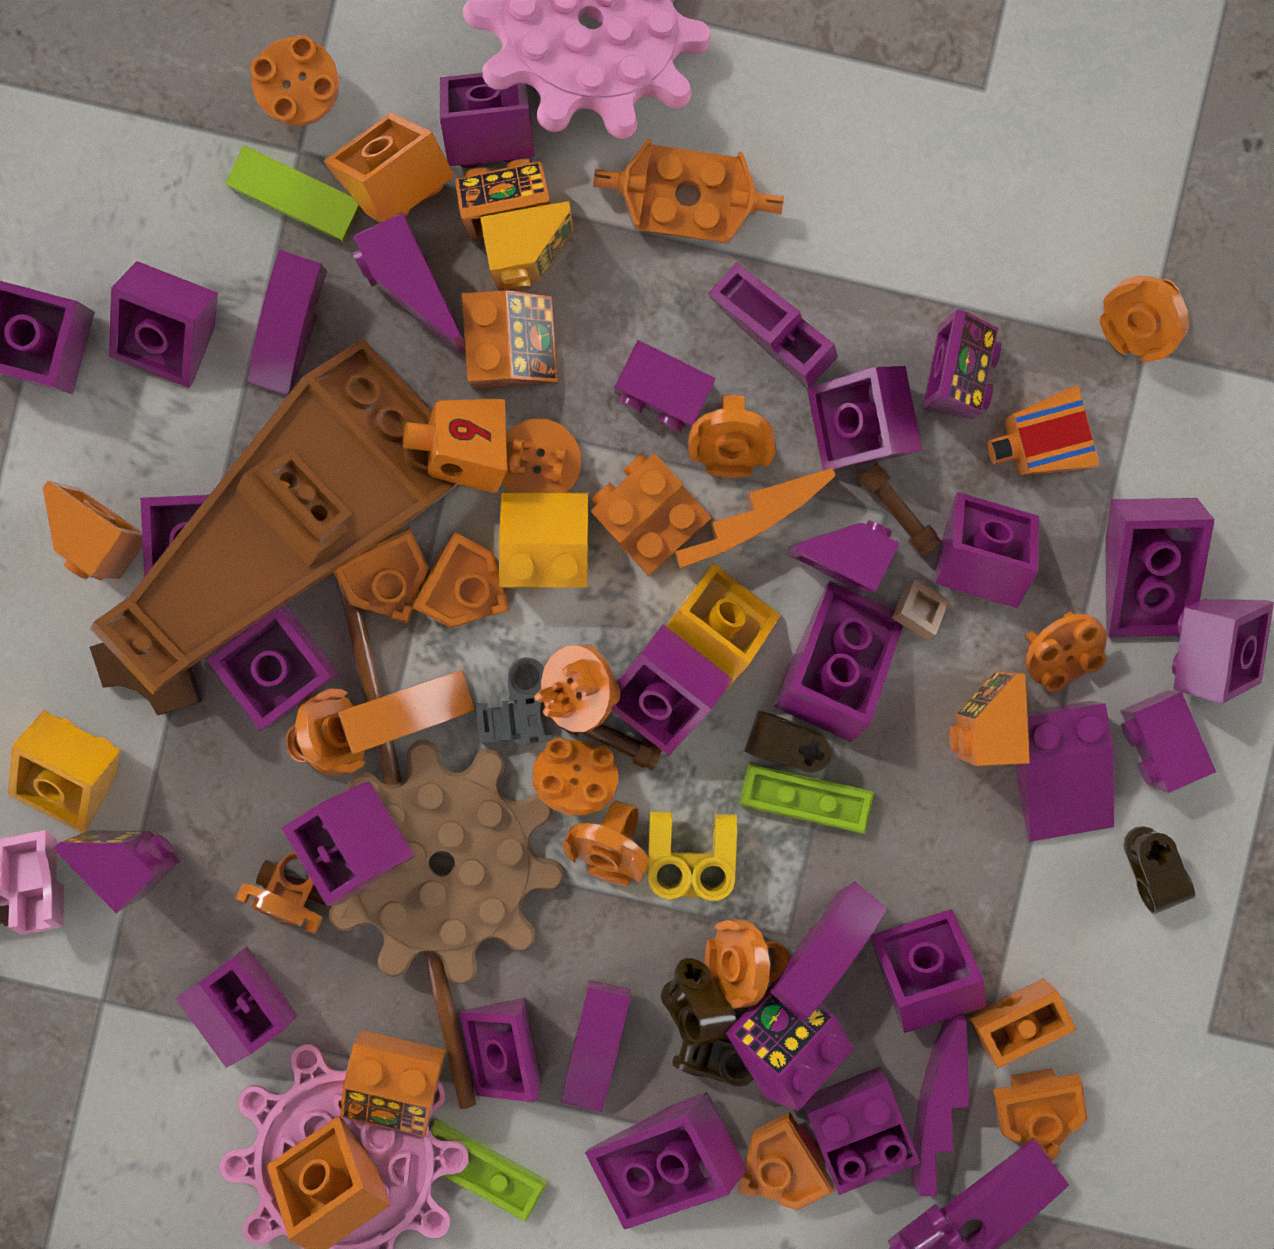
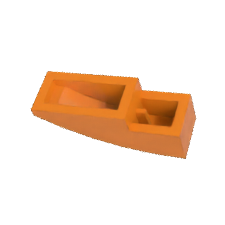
(406, 711)

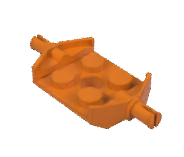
(721, 180)

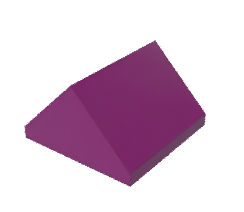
(502, 1051)

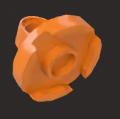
(1145, 317)
(732, 439)
(321, 737)
(609, 846)
(282, 899)
(742, 962)

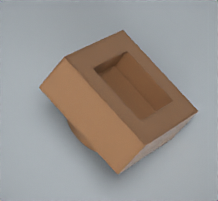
(920, 609)

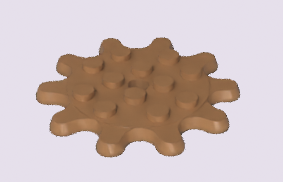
(490, 871)

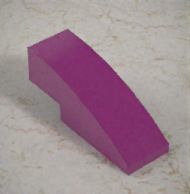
(286, 322)
(774, 324)
(828, 949)
(596, 1045)

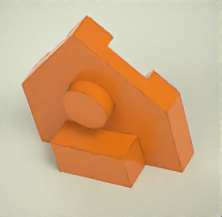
(386, 576)
(461, 584)
(1041, 1108)
(785, 1165)

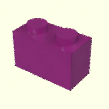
(663, 386)
(1166, 741)

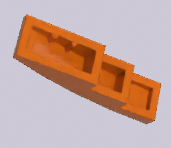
(766, 509)

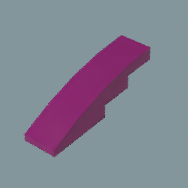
(942, 1089)

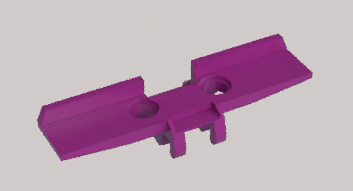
(1000, 1199)

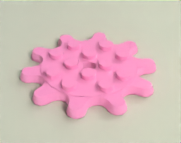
(590, 67)
(403, 1159)

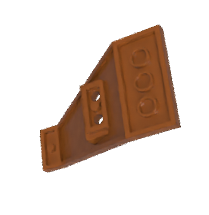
(256, 538)

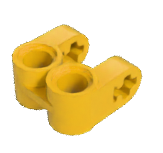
(692, 864)

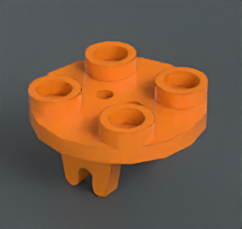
(285, 63)
(558, 466)
(1066, 650)
(591, 678)
(556, 771)

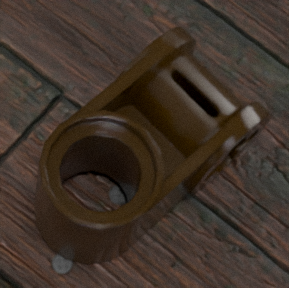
(779, 742)
(1161, 875)
(698, 1008)
(711, 1063)

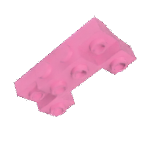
(30, 883)

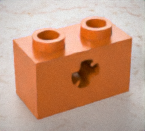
(1021, 1022)

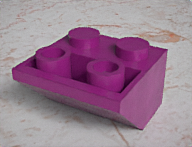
(348, 843)
(237, 1008)
(860, 1130)

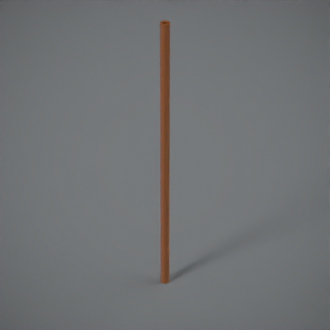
(392, 776)

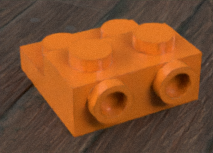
(649, 512)

